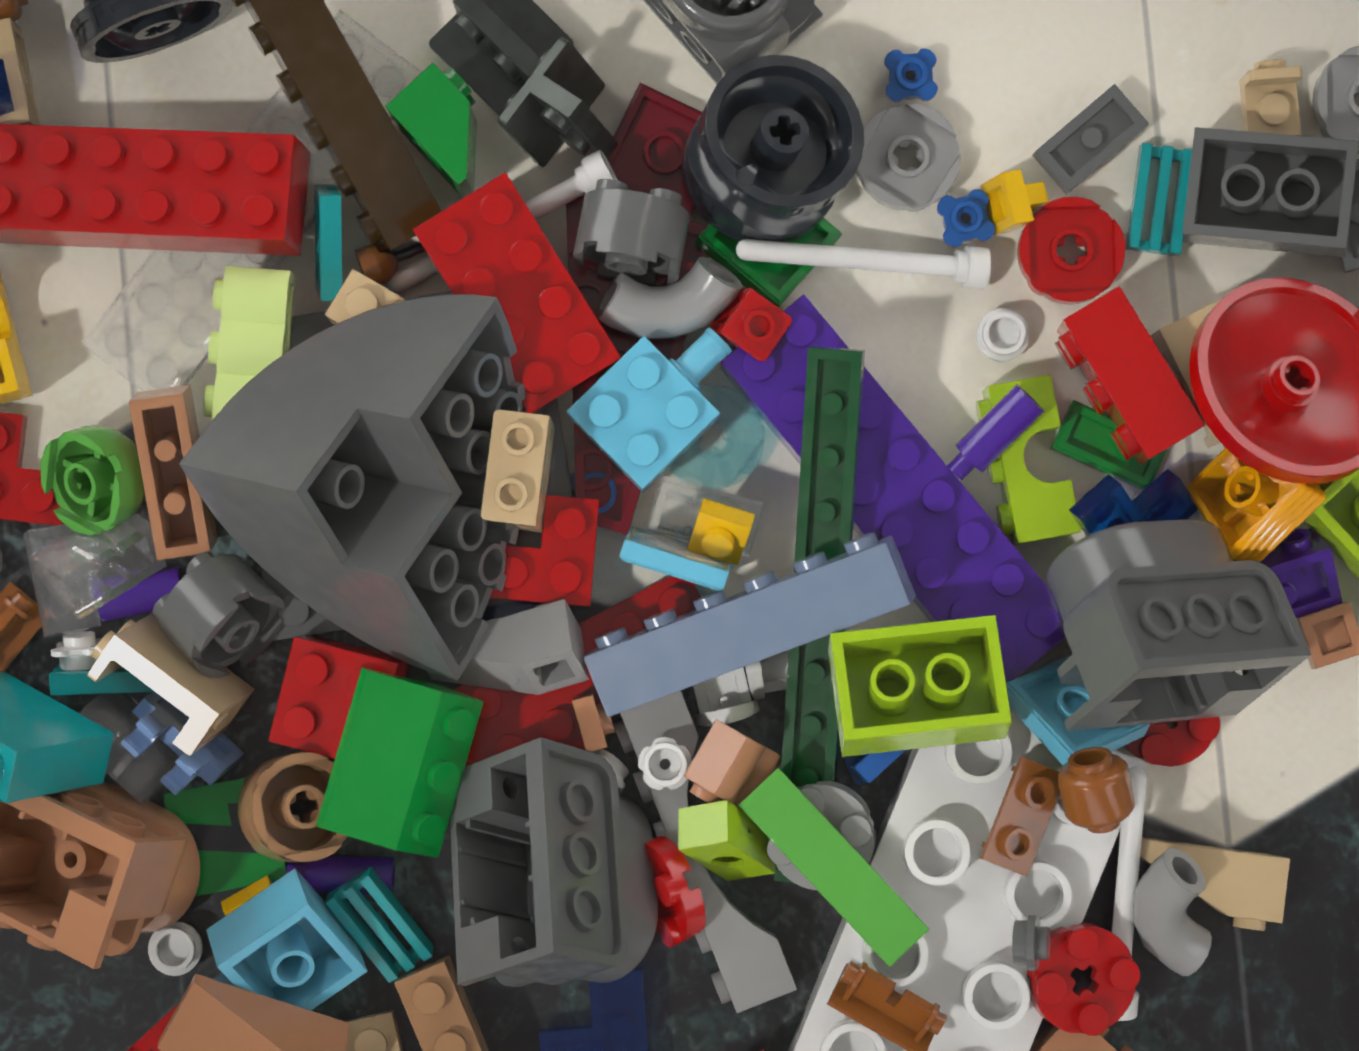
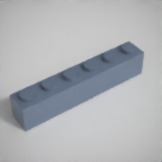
(749, 625)

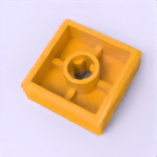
(1250, 506)

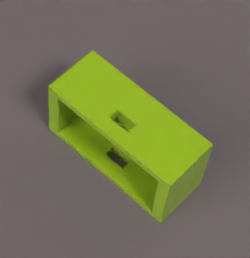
(720, 840)

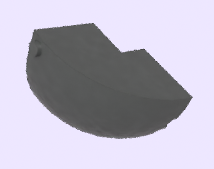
(366, 473)

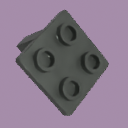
(496, 45)
(556, 107)

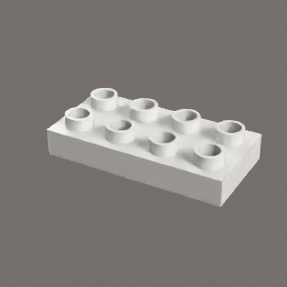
(933, 863)

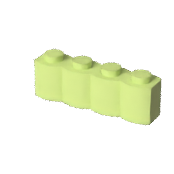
(252, 329)

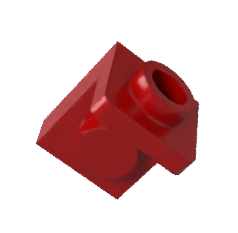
(752, 324)

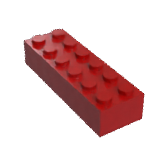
(153, 189)

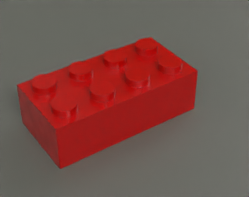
(498, 250)

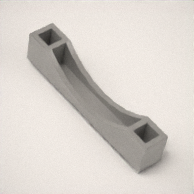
(745, 952)

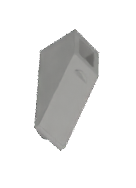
(528, 652)

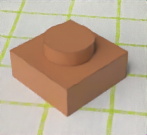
(1330, 635)
(592, 722)

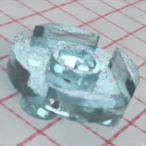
(743, 448)

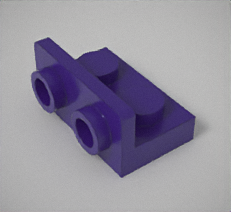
(1305, 571)

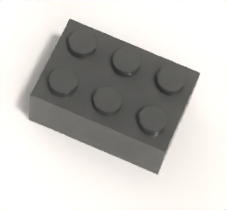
(1270, 191)

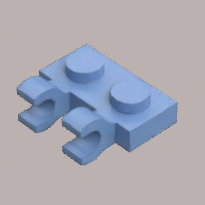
(164, 722)

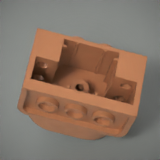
(93, 870)

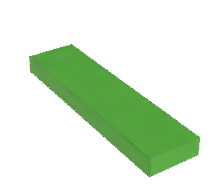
(834, 867)

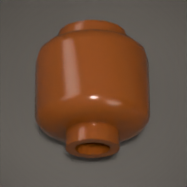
(1096, 789)

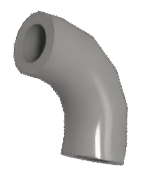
(672, 308)
(1162, 915)

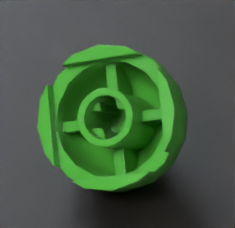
(93, 478)

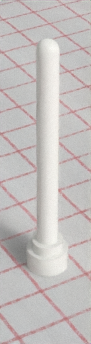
(592, 169)
(967, 267)
(1128, 872)

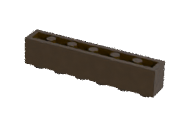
(344, 116)

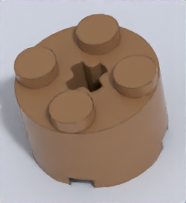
(266, 808)

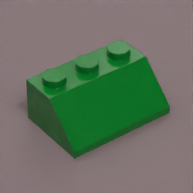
(399, 763)

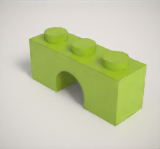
(1031, 507)

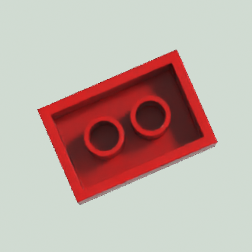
(1127, 377)

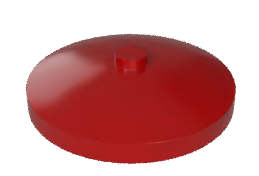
(1282, 379)

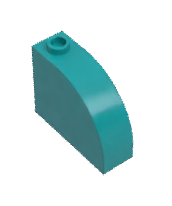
(46, 744)

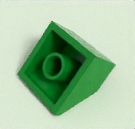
(440, 124)

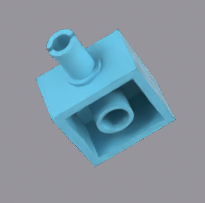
(650, 407)
(286, 945)

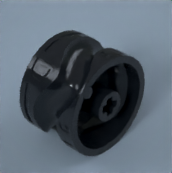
(136, 28)
(772, 149)

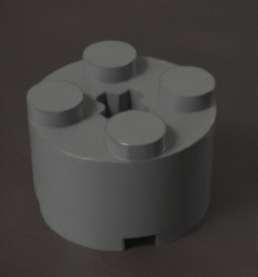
(632, 232)
(219, 613)

